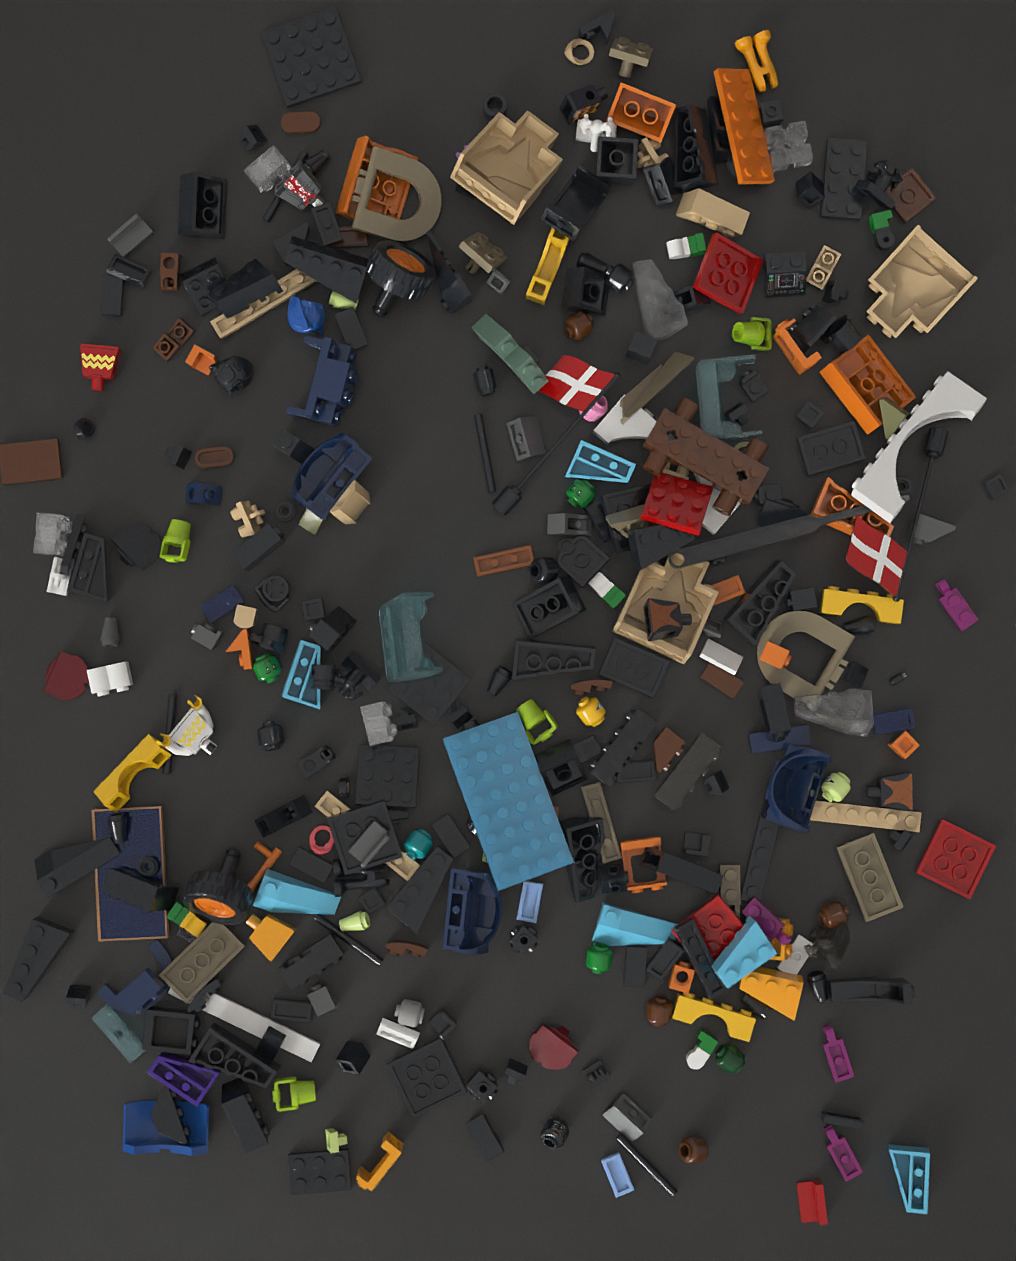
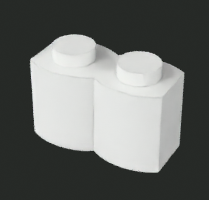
(110, 677)

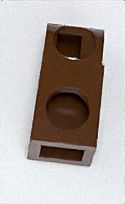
(170, 271)

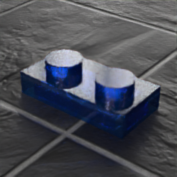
(222, 604)
(893, 721)

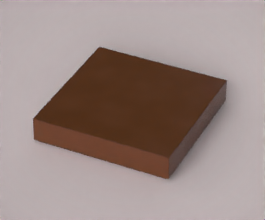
(910, 196)

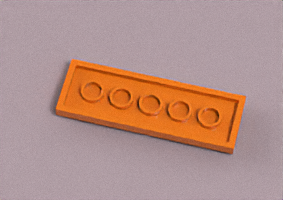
(744, 126)

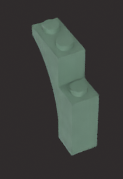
(508, 350)

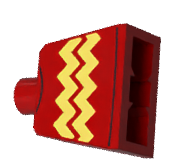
(99, 363)

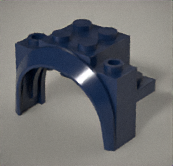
(331, 382)

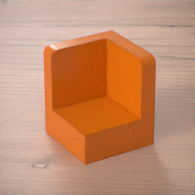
(201, 359)
(903, 745)

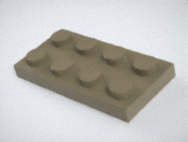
(869, 877)
(201, 961)

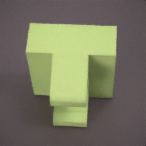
(334, 1140)

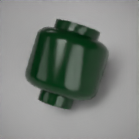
(730, 1058)

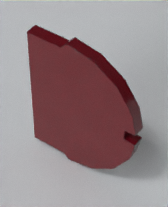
(66, 677)
(552, 1047)

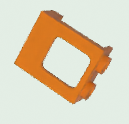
(791, 349)
(636, 847)

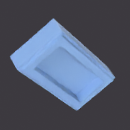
(529, 901)
(617, 1174)

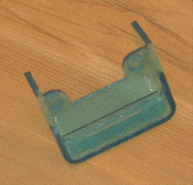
(709, 378)
(403, 639)

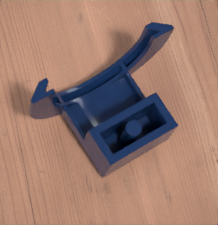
(143, 991)

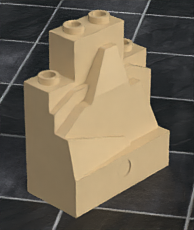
(509, 164)
(916, 285)
(669, 585)

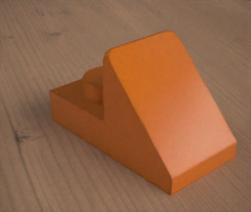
(243, 644)

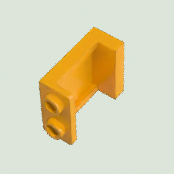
(394, 1149)

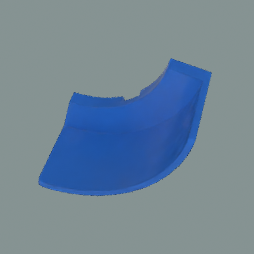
(142, 1136)

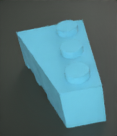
(744, 954)

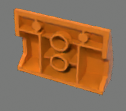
(387, 192)
(862, 379)

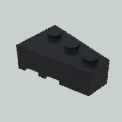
(654, 543)

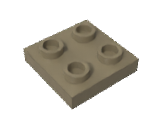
(630, 54)
(482, 253)

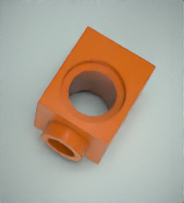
(775, 655)
(683, 986)

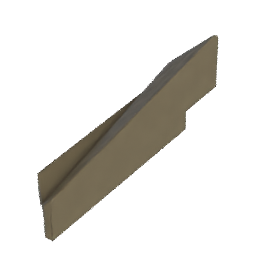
(653, 384)
(628, 520)

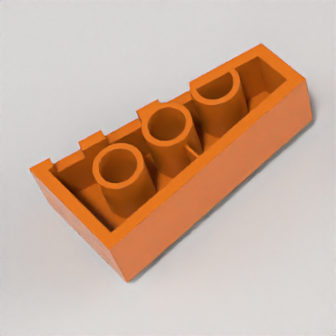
(834, 499)

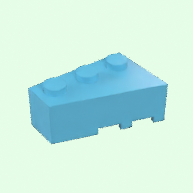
(599, 464)
(299, 676)
(912, 1172)

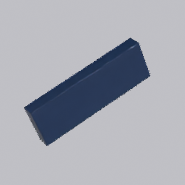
(798, 735)

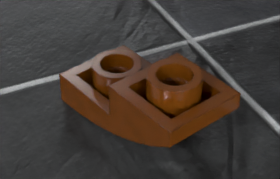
(174, 339)
(585, 686)
(398, 947)

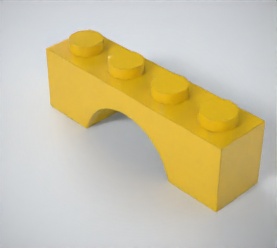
(547, 267)
(835, 602)
(115, 788)
(688, 1009)

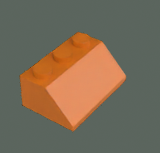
(641, 112)

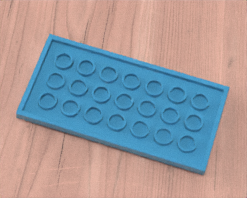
(508, 801)

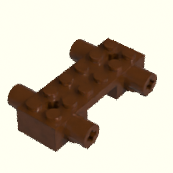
(706, 456)

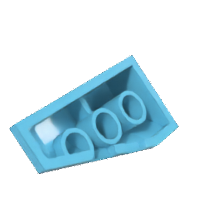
(288, 895)
(627, 927)

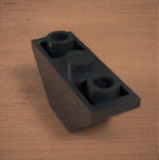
(169, 1116)

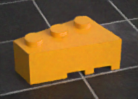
(774, 989)

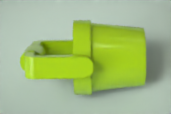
(754, 333)
(177, 536)
(531, 716)
(300, 1093)

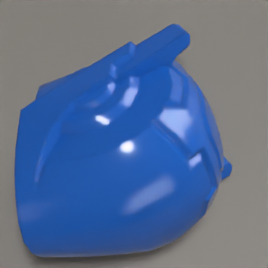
(305, 315)

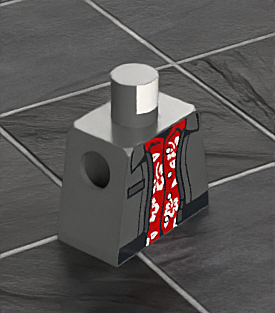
(300, 187)

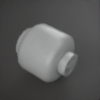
(409, 1013)

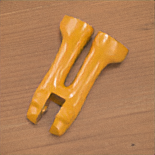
(760, 42)

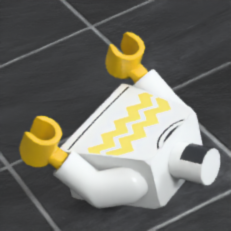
(191, 732)

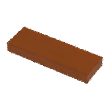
(503, 560)

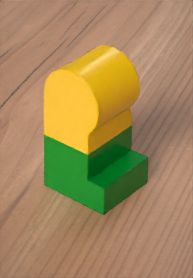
(186, 919)

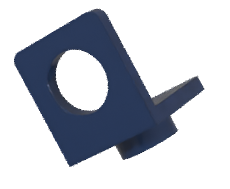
(204, 493)

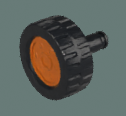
(399, 272)
(219, 894)

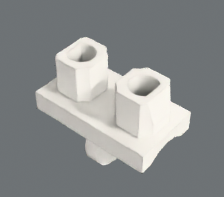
(58, 582)

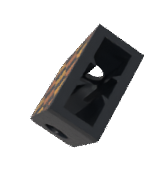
(582, 102)

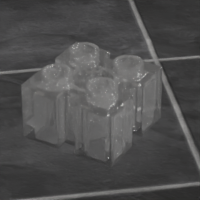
(795, 136)
(51, 534)
(378, 723)

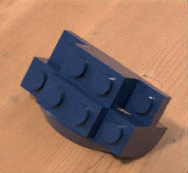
(328, 474)
(795, 787)
(471, 910)

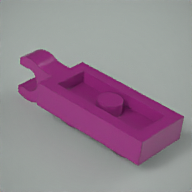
(956, 606)
(767, 921)
(837, 1056)
(842, 1155)

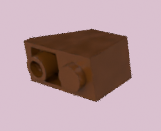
(665, 747)

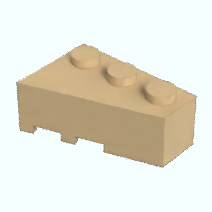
(713, 212)

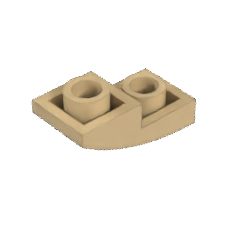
(823, 267)

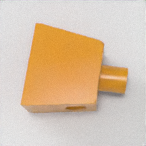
(269, 934)

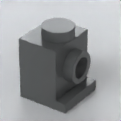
(206, 635)

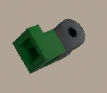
(880, 230)

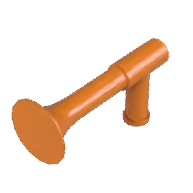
(272, 857)

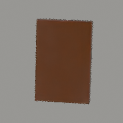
(30, 461)

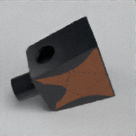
(664, 619)
(893, 791)

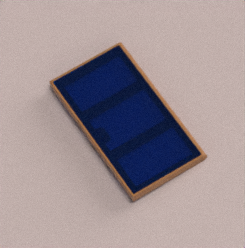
(143, 839)

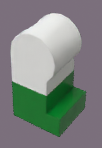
(686, 247)
(606, 590)
(698, 1056)

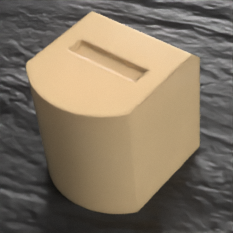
(245, 617)

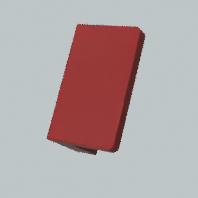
(812, 1202)

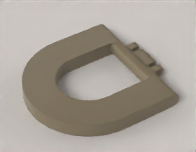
(410, 171)
(817, 627)

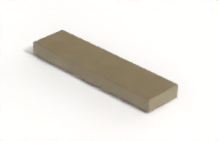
(597, 807)

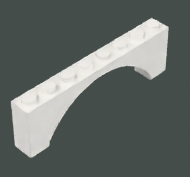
(947, 400)
(639, 427)

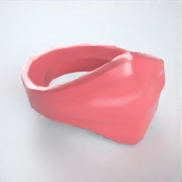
(319, 850)

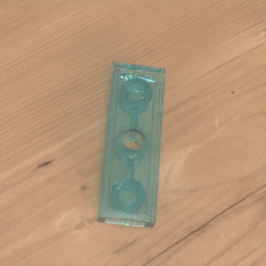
(109, 1023)

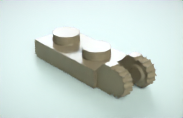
(730, 888)

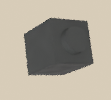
(321, 998)

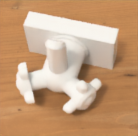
(590, 130)

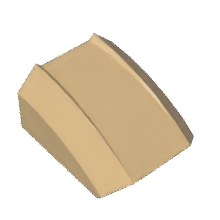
(351, 503)

